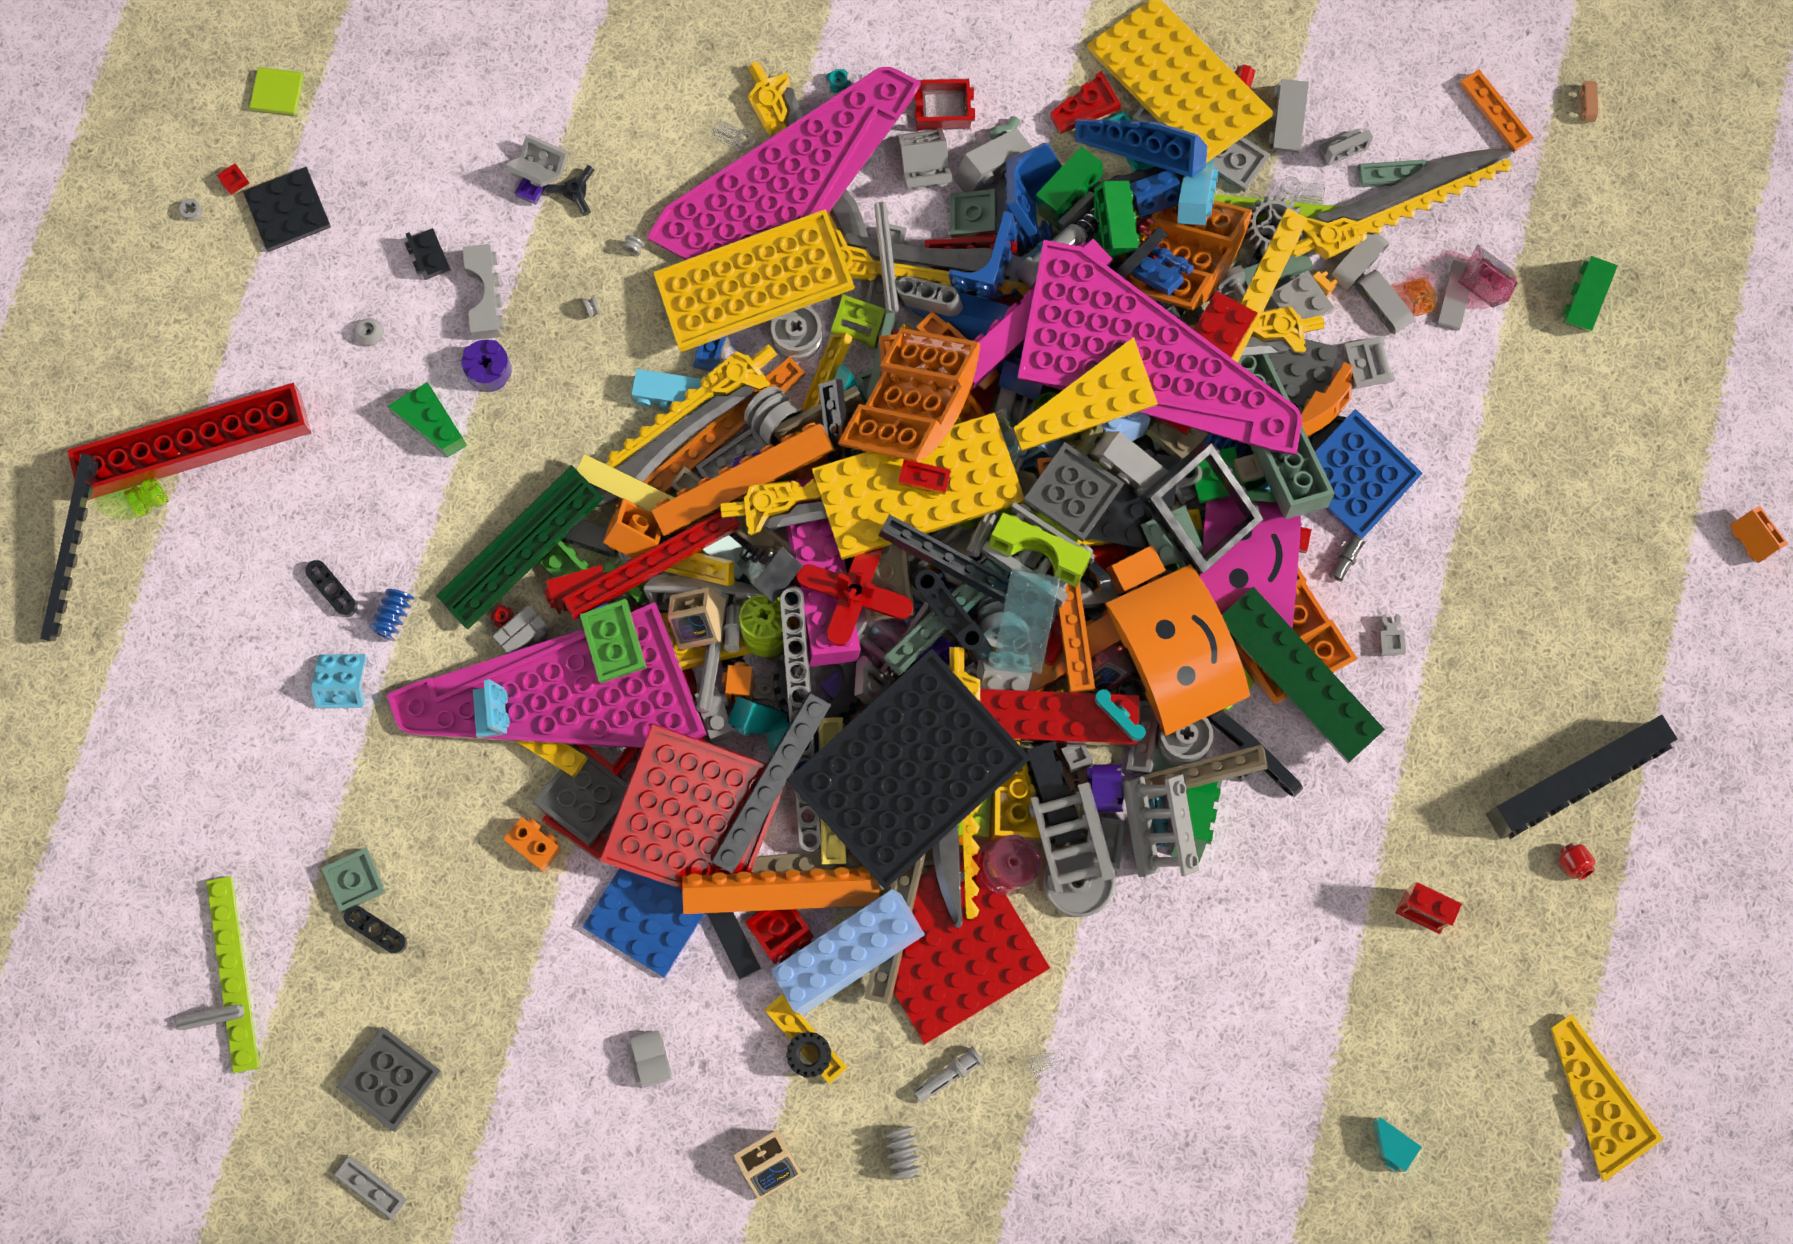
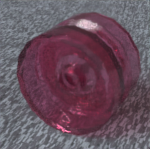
(1008, 864)

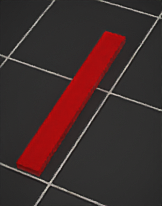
(649, 564)

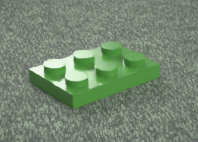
(613, 641)

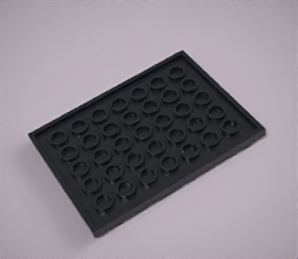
(908, 769)

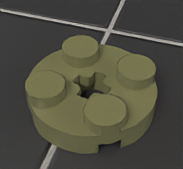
(1084, 440)

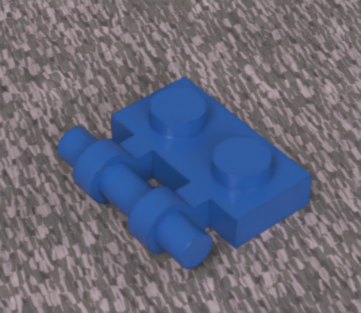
(1160, 276)

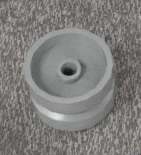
(797, 334)
(1180, 751)

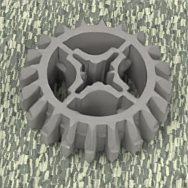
(1256, 232)

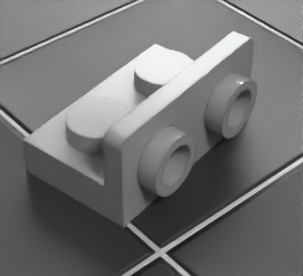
(1345, 146)

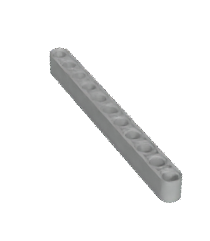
(802, 682)

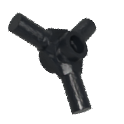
(574, 189)

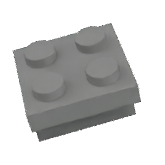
(925, 159)
(1302, 295)

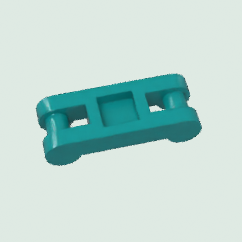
(1119, 716)

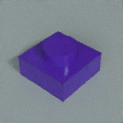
(528, 191)
(832, 685)

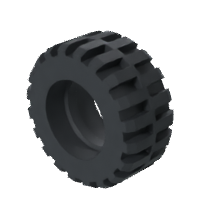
(841, 705)

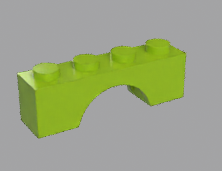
(1015, 535)

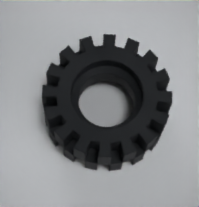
(798, 1043)

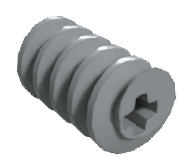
(903, 1153)

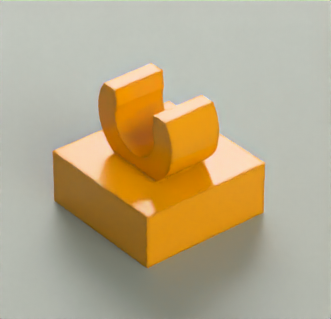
(1326, 286)

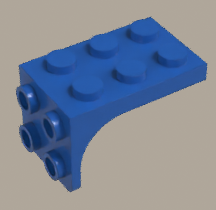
(1024, 179)
(988, 279)

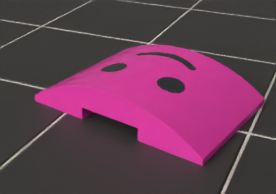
(1260, 559)

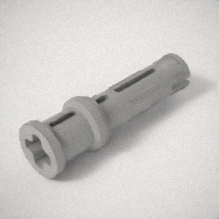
(957, 1069)

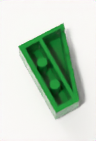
(1068, 185)
(1115, 219)
(1588, 293)
(428, 418)
(1202, 814)

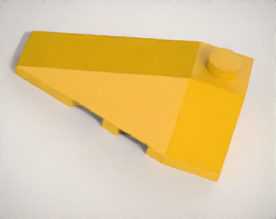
(1011, 808)

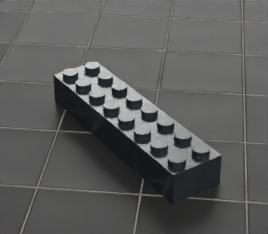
(1584, 775)

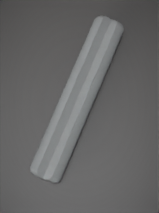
(210, 1017)

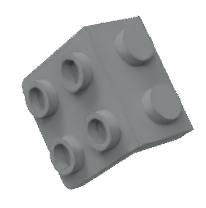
(538, 162)

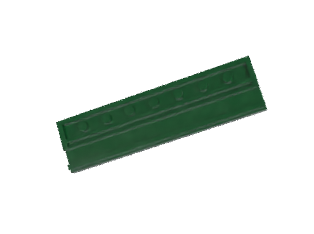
(519, 547)
(1301, 675)

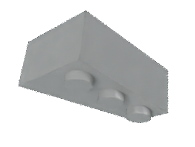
(1288, 115)
(988, 162)
(1127, 461)

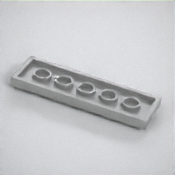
(1236, 164)

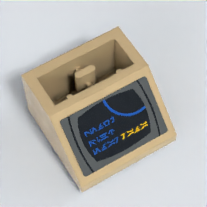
(696, 617)
(768, 1165)

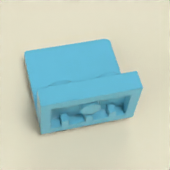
(338, 681)
(490, 710)

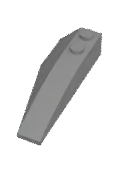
(662, 586)

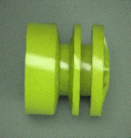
(760, 635)

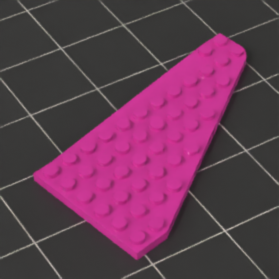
(789, 173)
(1089, 311)
(558, 694)

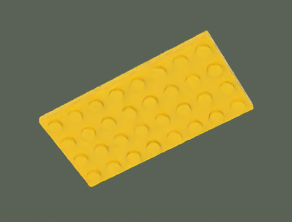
(1179, 77)
(753, 280)
(865, 487)

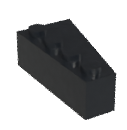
(769, 568)
(1048, 783)

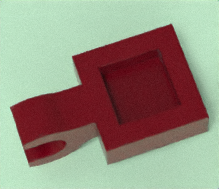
(1142, 225)

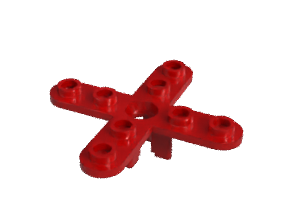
(849, 605)

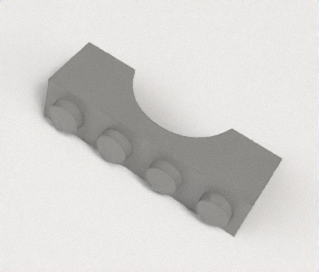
(485, 317)

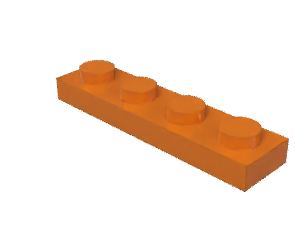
(1496, 110)

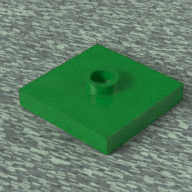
(1209, 486)

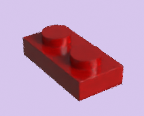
(924, 477)

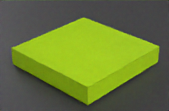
(276, 91)

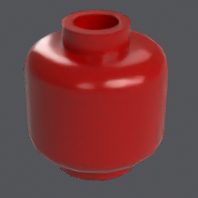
(1577, 861)

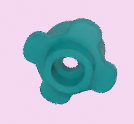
(837, 74)

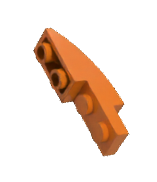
(935, 325)
(1328, 405)

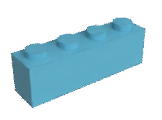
(1198, 196)
(662, 388)

